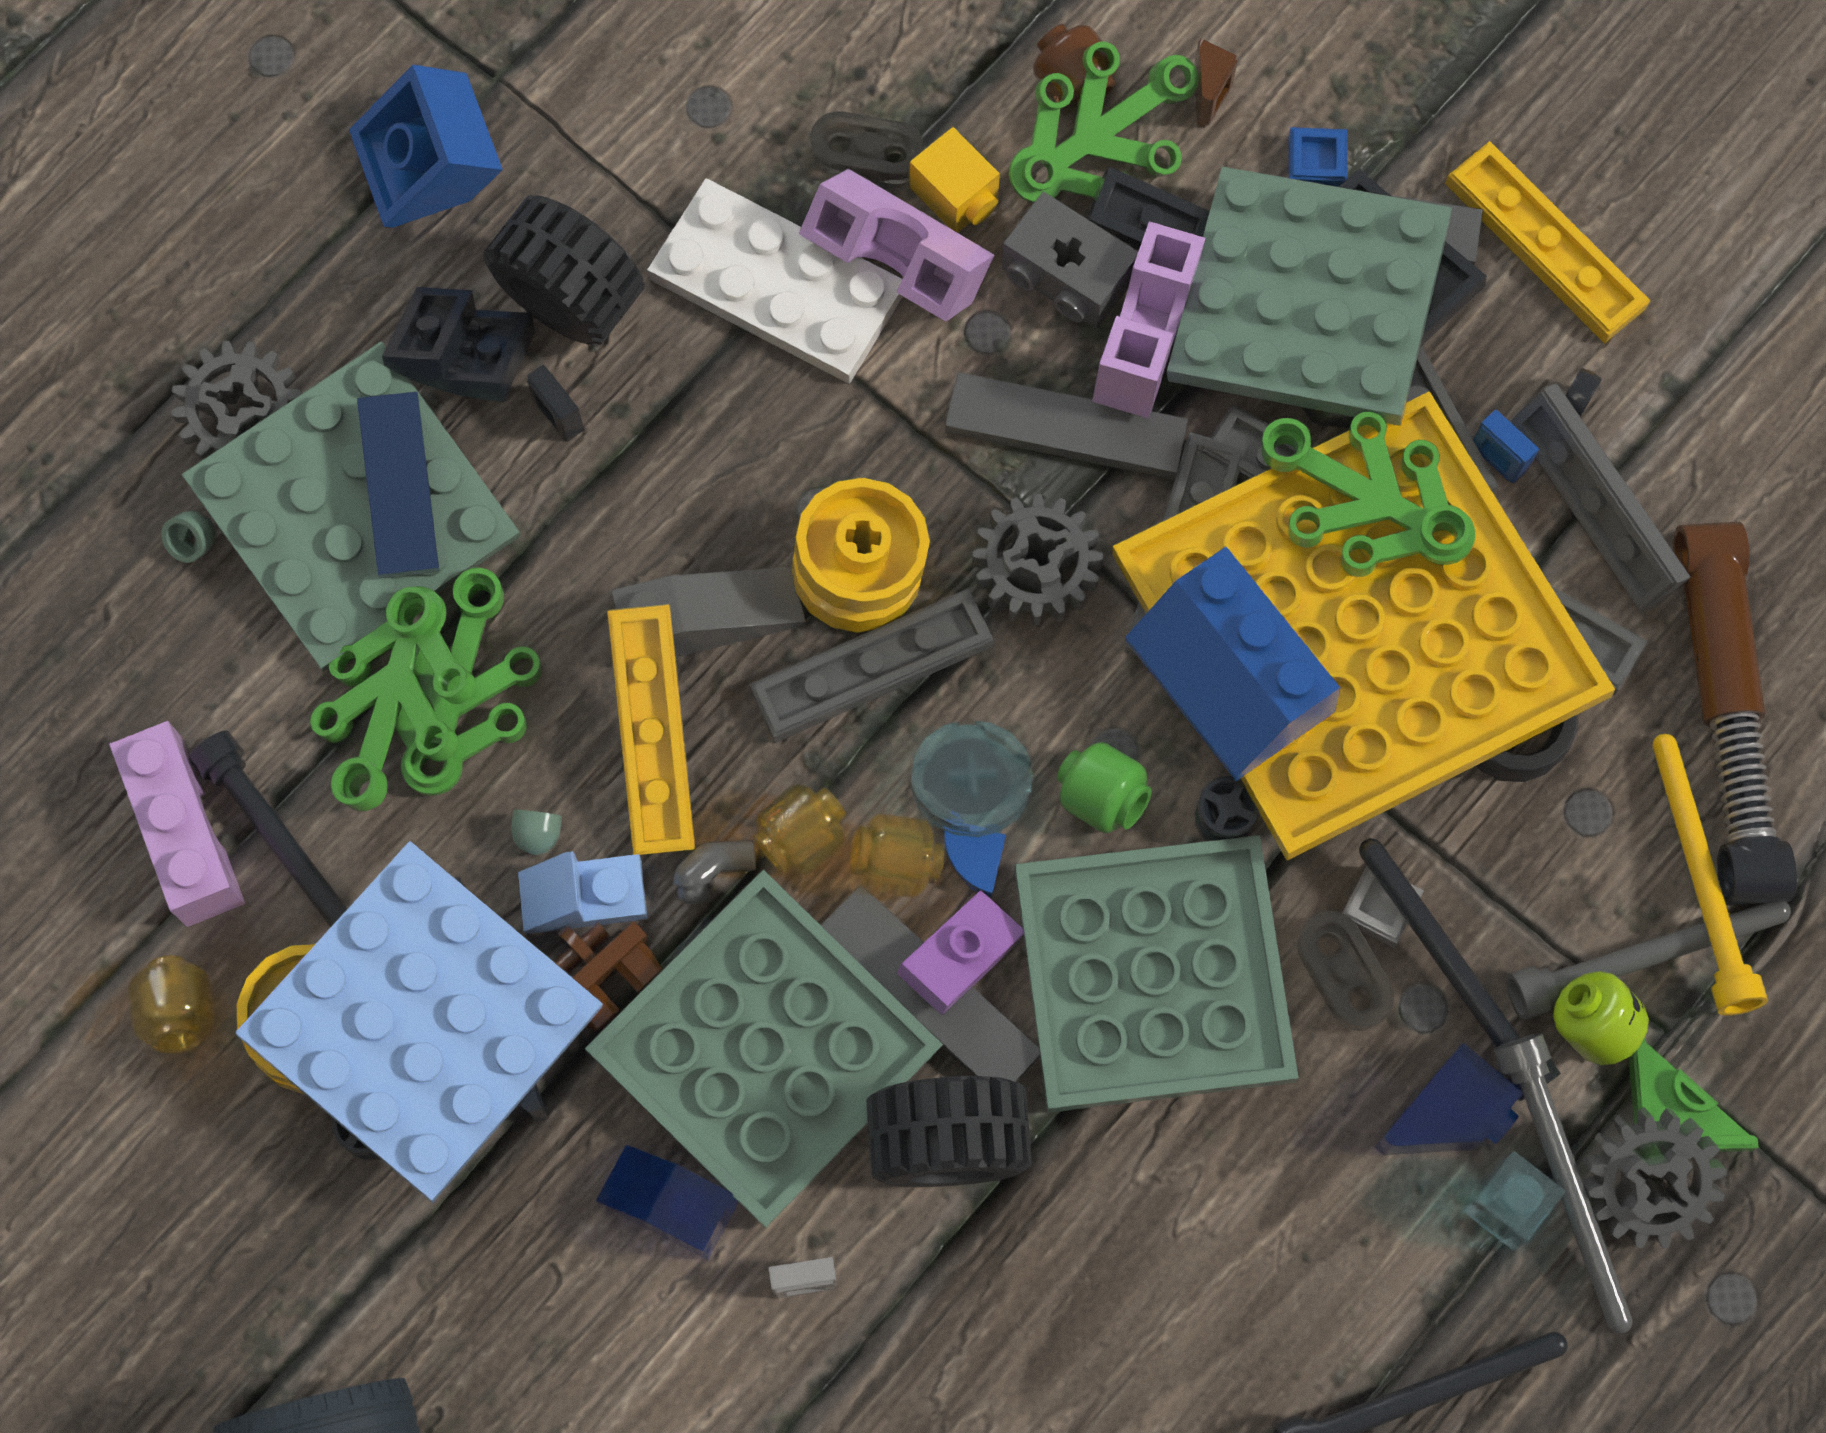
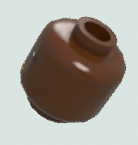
(1063, 54)

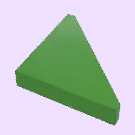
(1661, 1086)

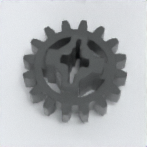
(212, 398)
(1032, 537)
(1647, 1205)

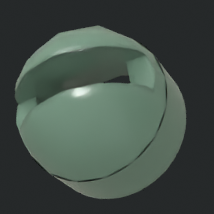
(180, 529)
(535, 831)

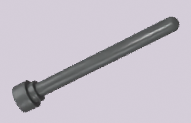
(1536, 990)
(1526, 1064)

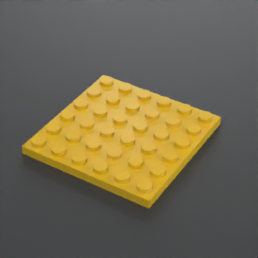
(1426, 654)

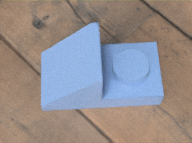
(581, 892)

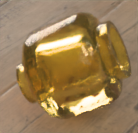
(800, 829)
(896, 855)
(171, 1004)

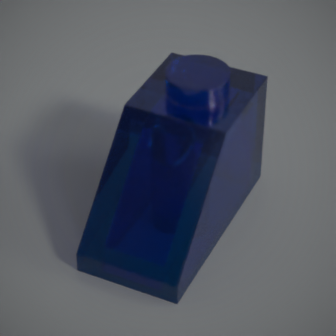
(1455, 1109)
(668, 1200)

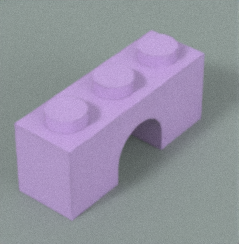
(863, 220)
(1148, 321)
(174, 825)

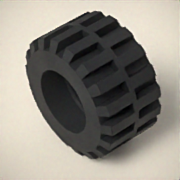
(564, 270)
(948, 1131)

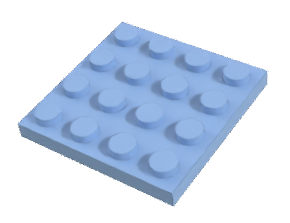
(419, 1021)

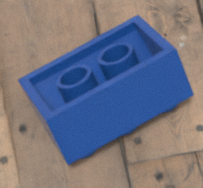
(1233, 664)

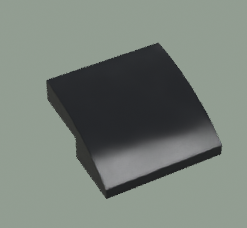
(456, 347)

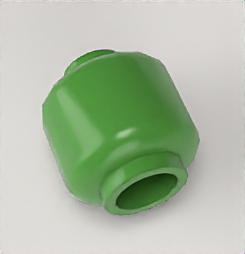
(1103, 787)

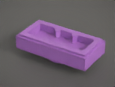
(960, 952)

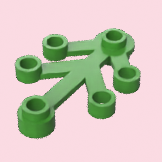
(1095, 132)
(1373, 498)
(487, 686)
(390, 690)

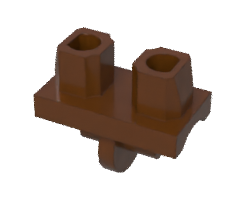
(624, 955)

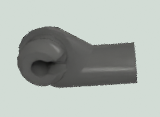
(707, 862)

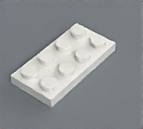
(775, 282)

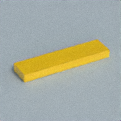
(1547, 242)
(651, 729)

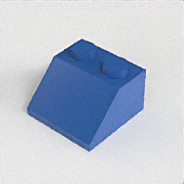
(425, 145)

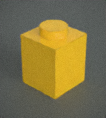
(955, 181)

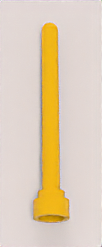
(1736, 986)

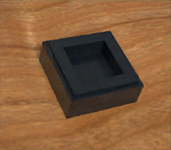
(555, 403)

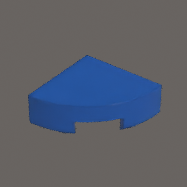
(976, 859)

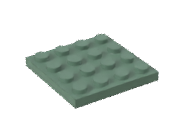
(1310, 295)
(301, 514)
(1155, 974)
(762, 1047)

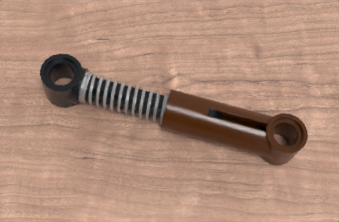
(1754, 861)

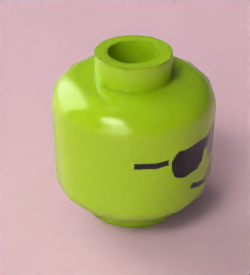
(1601, 1018)

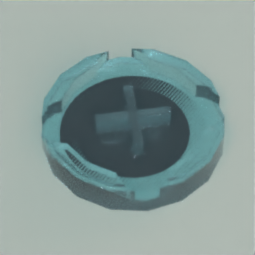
(971, 778)

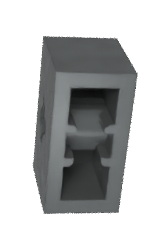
(1068, 261)

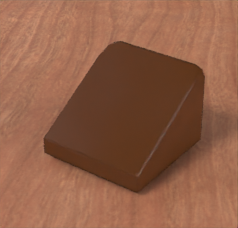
(1216, 77)

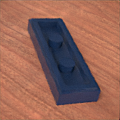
(398, 485)

